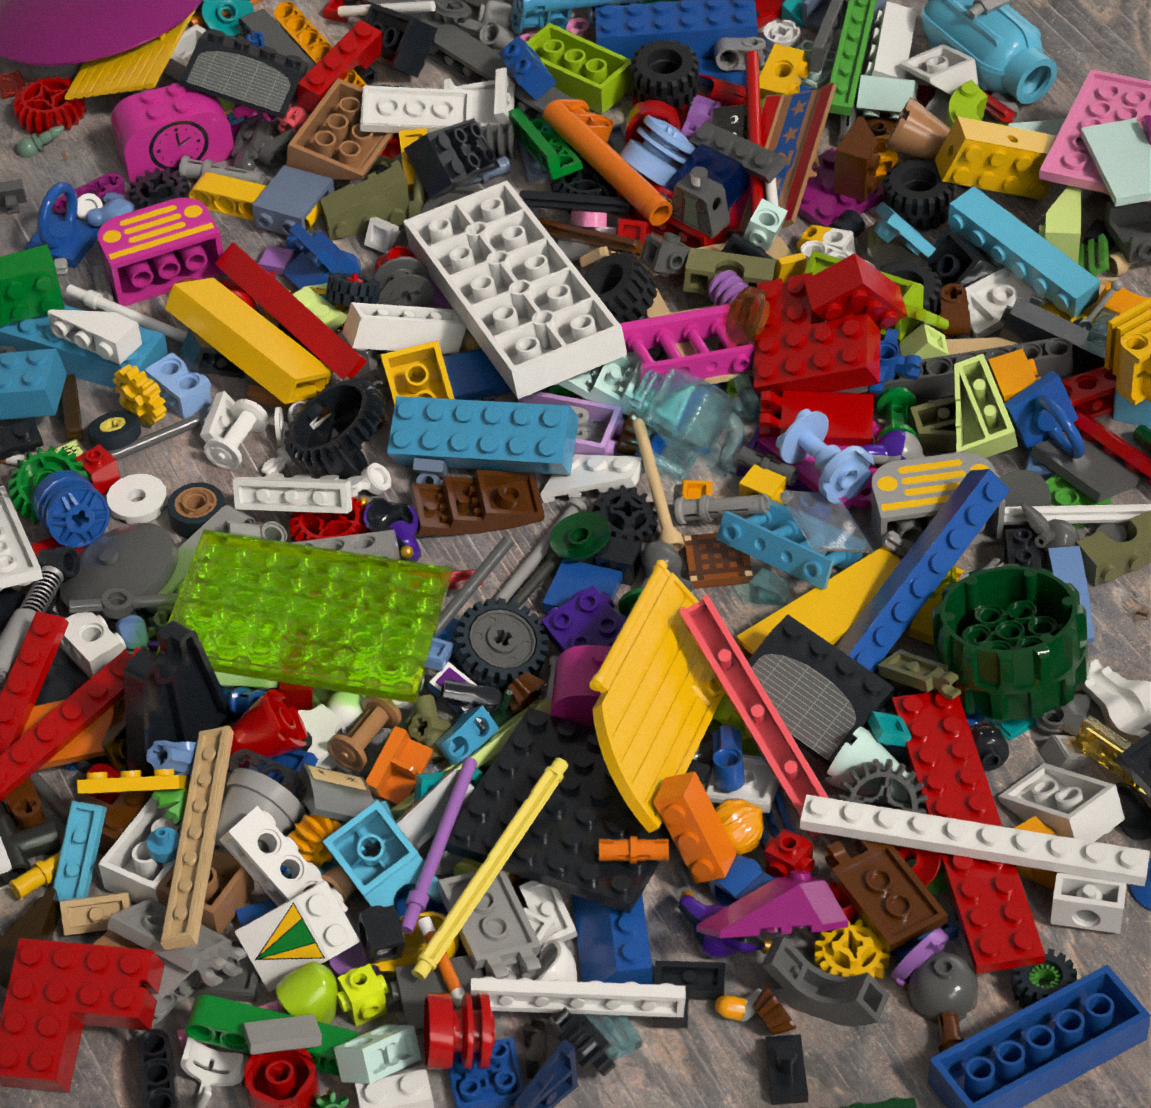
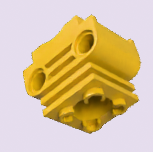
(1130, 352)

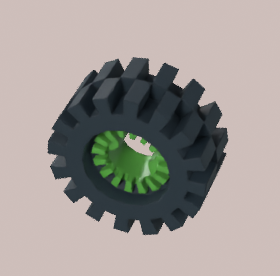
(1026, 979)

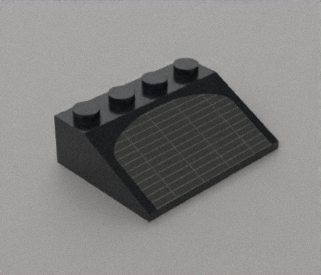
(244, 73)
(817, 688)

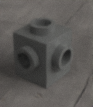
(664, 254)

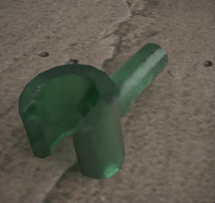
(501, 715)

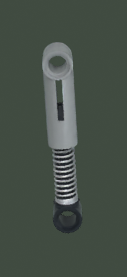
(55, 566)

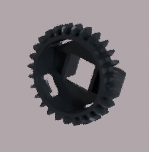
(354, 415)

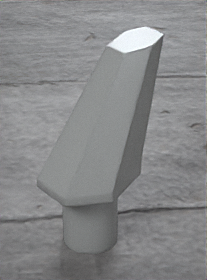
(985, 7)

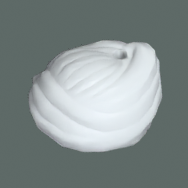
(556, 962)

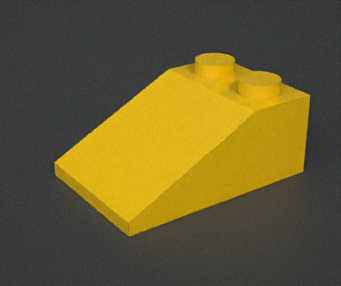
(417, 372)

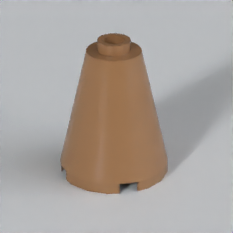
(917, 132)

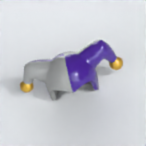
(894, 447)

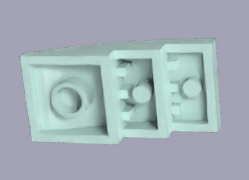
(609, 383)

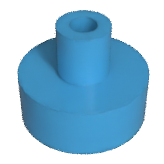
(163, 844)

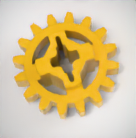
(139, 394)
(851, 952)

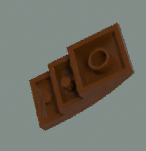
(477, 504)

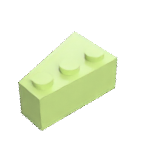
(980, 413)

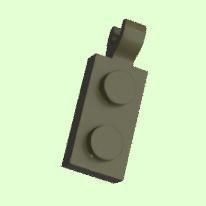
(919, 673)

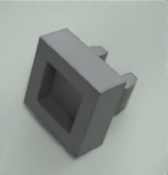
(11, 194)

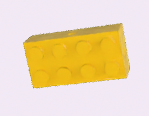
(995, 158)

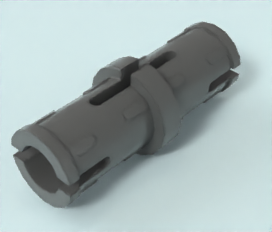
(748, 457)

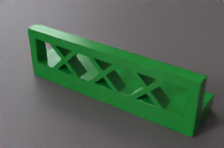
(542, 150)

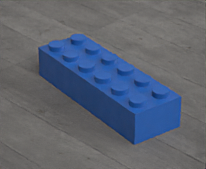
(688, 21)
(1041, 1045)

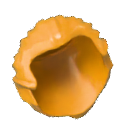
(742, 823)

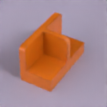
(397, 766)

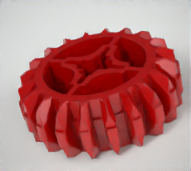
(44, 106)
(317, 525)

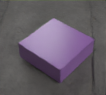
(276, 259)

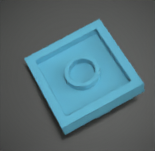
(892, 224)

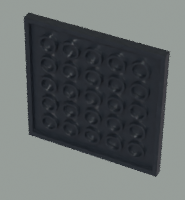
(565, 835)

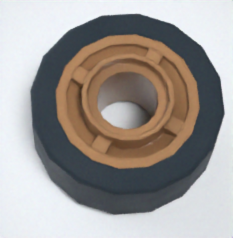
(193, 506)

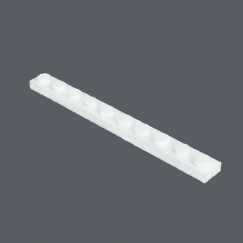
(975, 840)

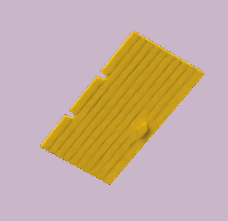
(129, 69)

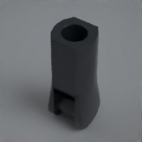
(469, 695)

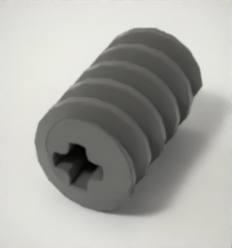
(501, 141)

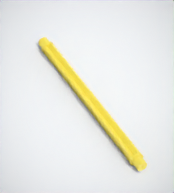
(485, 875)

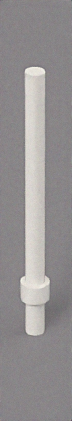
(95, 300)

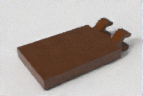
(885, 892)

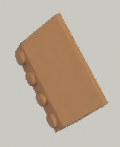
(332, 137)

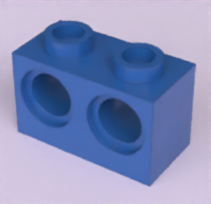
(527, 68)

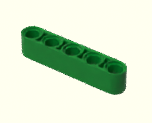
(222, 1024)

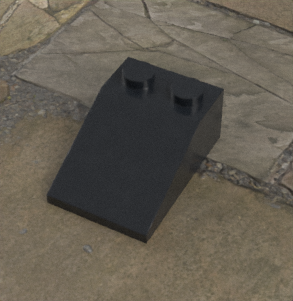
(403, 39)

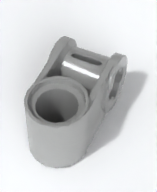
(739, 47)

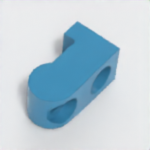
(466, 735)

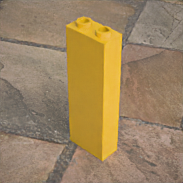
(248, 339)
(833, 609)

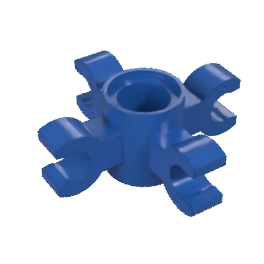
(893, 363)

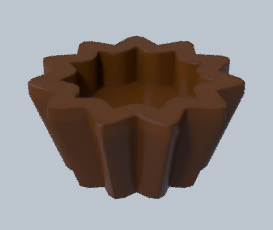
(628, 439)
(525, 691)
(773, 1013)

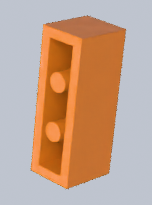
(695, 827)

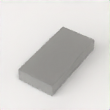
(282, 1034)

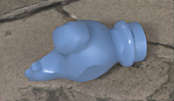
(114, 206)

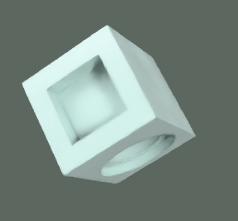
(765, 224)

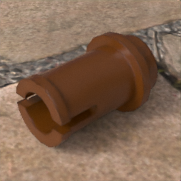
(948, 1030)

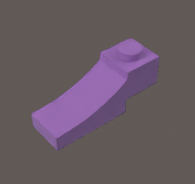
(699, 112)

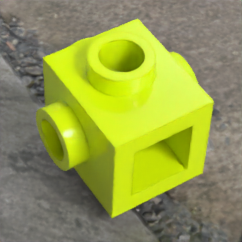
(362, 994)

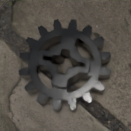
(158, 188)
(627, 514)
(587, 1039)

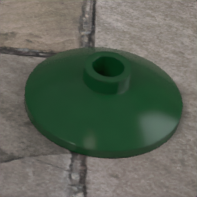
(580, 536)

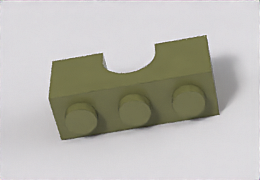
(706, 264)
(1109, 559)

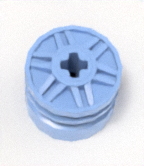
(657, 151)

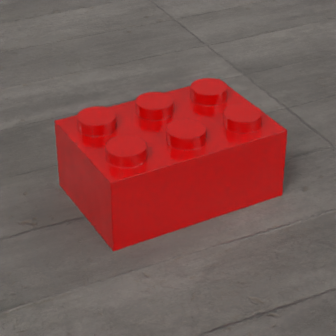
(855, 289)

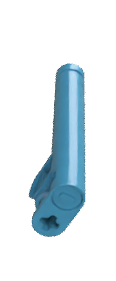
(539, 13)

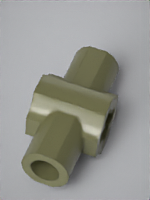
(428, 726)

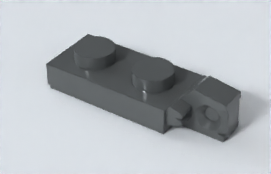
(249, 142)

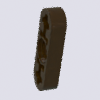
(71, 409)

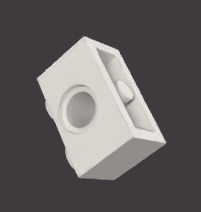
(90, 642)
(1088, 903)

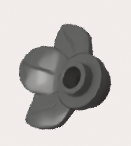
(1067, 718)

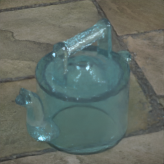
(688, 417)

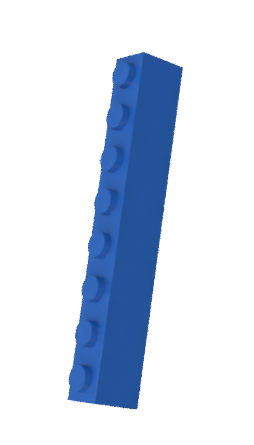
(923, 568)

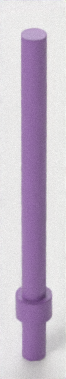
(418, 898)

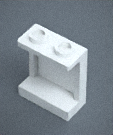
(490, 99)

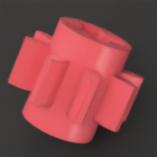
(294, 119)

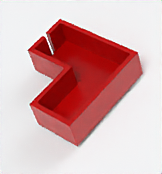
(806, 352)
(60, 990)

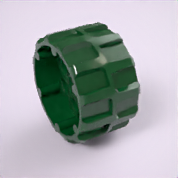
(1012, 641)

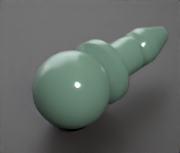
(29, 147)

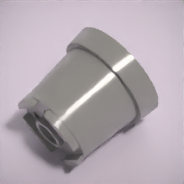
(250, 789)

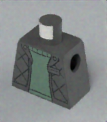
(700, 203)

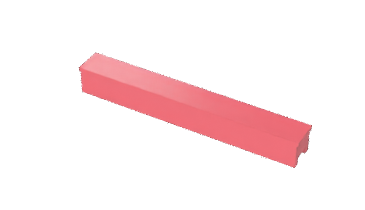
(752, 704)

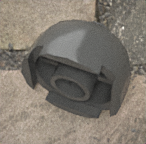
(943, 985)

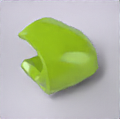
(309, 992)

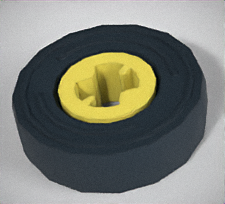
(114, 430)

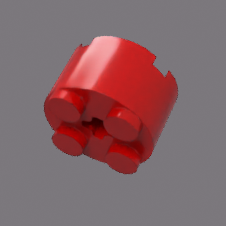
(654, 108)
(281, 1079)

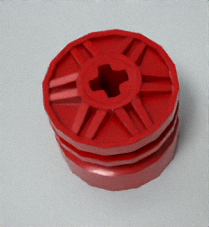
(457, 1030)

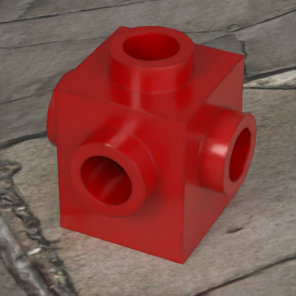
(788, 853)

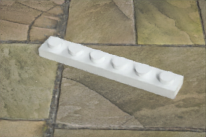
(581, 997)

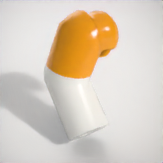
(737, 1007)

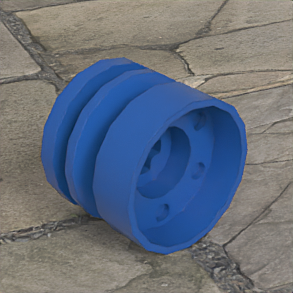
(70, 508)

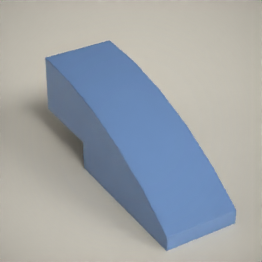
(1069, 567)

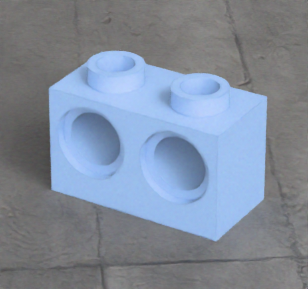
(182, 389)

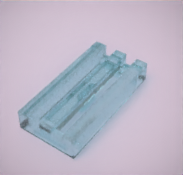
(627, 1028)

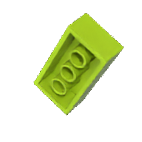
(583, 67)

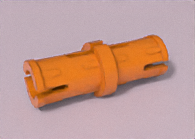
(634, 849)

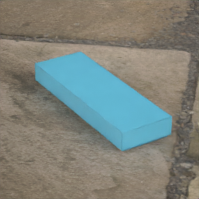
(79, 850)

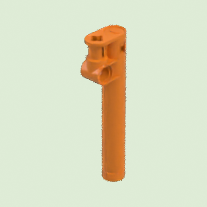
(589, 137)

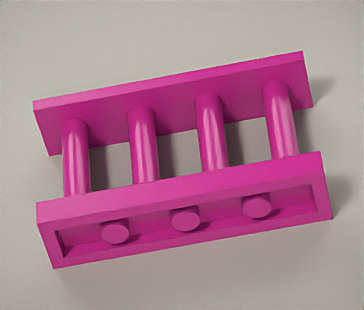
(684, 327)

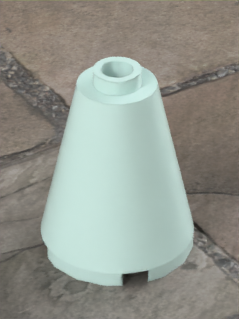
(865, 750)

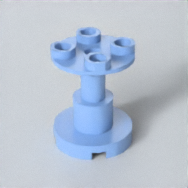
(841, 471)

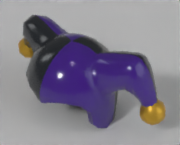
(401, 517)
(713, 946)

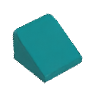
(792, 11)

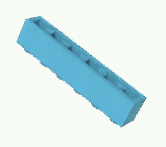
(1023, 252)

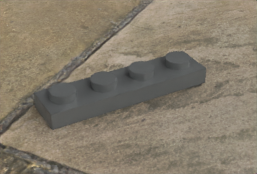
(755, 159)

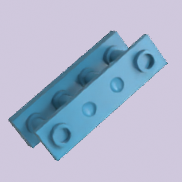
(780, 543)

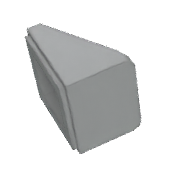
(1062, 753)

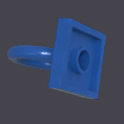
(63, 234)
(1043, 413)

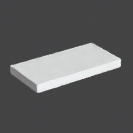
(413, 108)

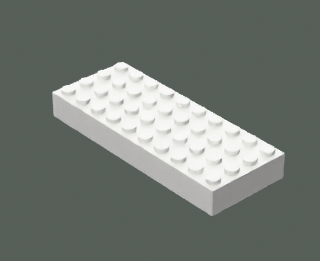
(515, 289)

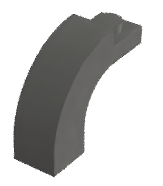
(830, 997)

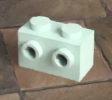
(884, 95)

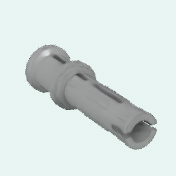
(195, 168)
(708, 508)

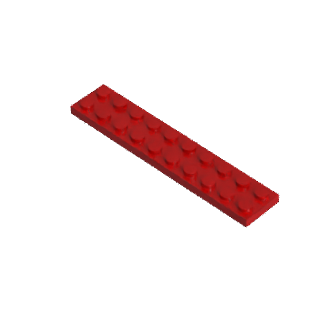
(984, 892)

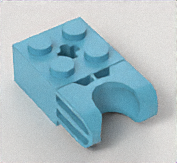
(390, 872)

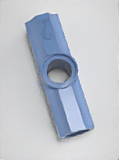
(172, 756)

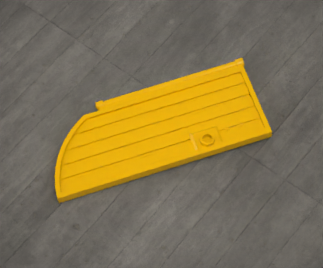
(653, 696)

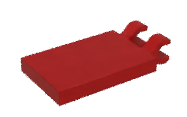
(848, 414)

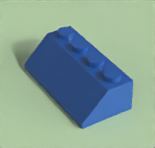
(612, 943)

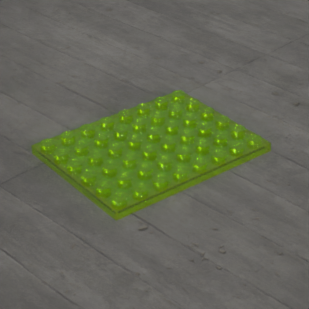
(312, 614)

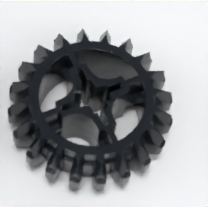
(584, 181)

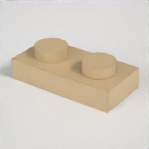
(91, 912)

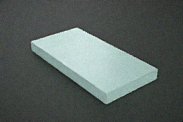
(1121, 159)

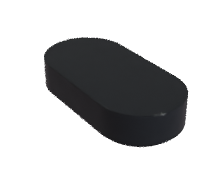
(1136, 812)

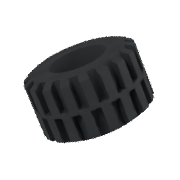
(665, 73)
(918, 193)
(921, 275)
(623, 285)

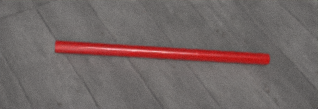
(753, 121)

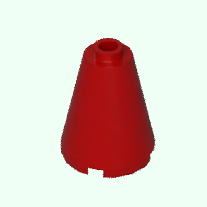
(269, 728)

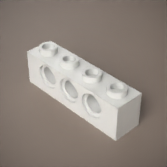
(265, 867)

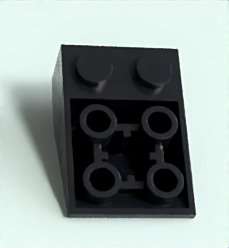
(451, 157)

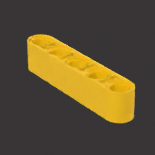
(235, 196)

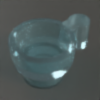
(747, 400)

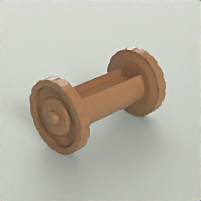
(349, 749)

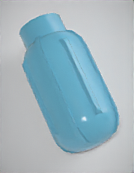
(1002, 43)

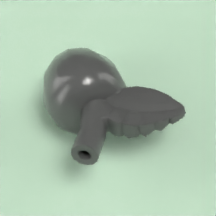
(1050, 533)
(662, 551)

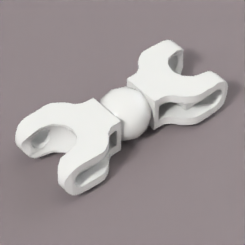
(323, 722)

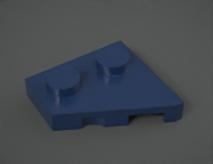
(553, 1081)

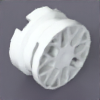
(782, 34)

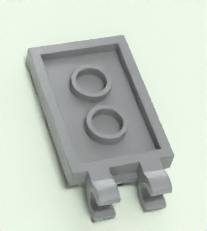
(144, 926)
(497, 929)

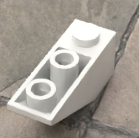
(100, 332)

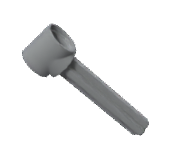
(489, 33)

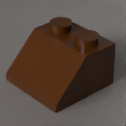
(857, 162)

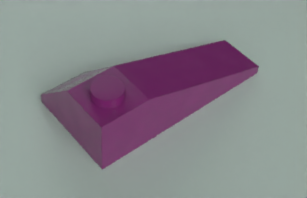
(779, 907)

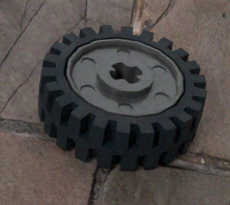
(499, 643)

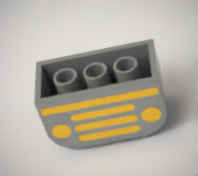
(914, 490)

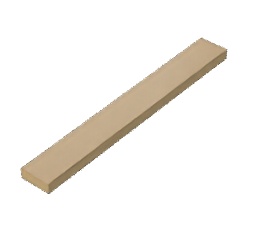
(197, 839)

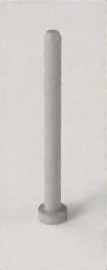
(572, 506)

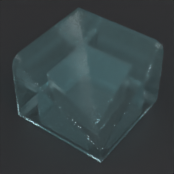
(768, 589)

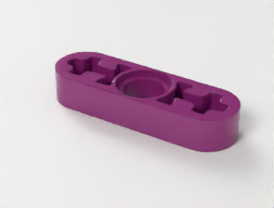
(100, 186)

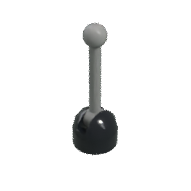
(1116, 285)

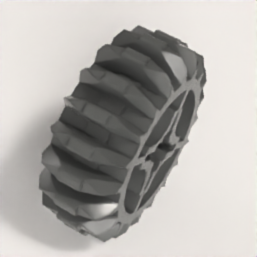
(886, 776)

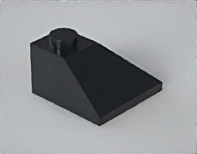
(958, 260)

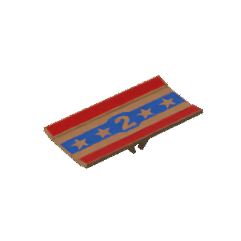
(793, 129)

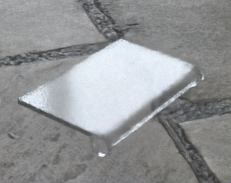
(824, 523)

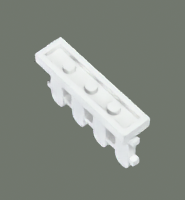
(297, 493)

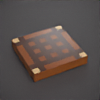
(715, 563)

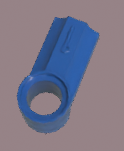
(728, 759)

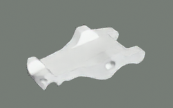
(1121, 701)

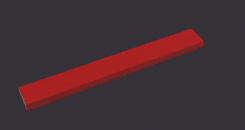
(290, 312)

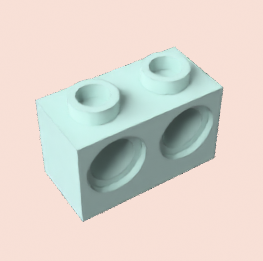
(377, 1053)

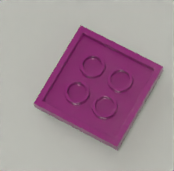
(823, 206)

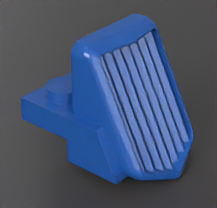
(318, 259)

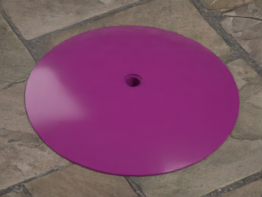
(83, 29)

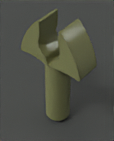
(417, 204)

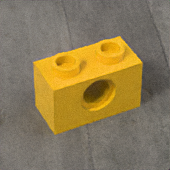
(783, 71)

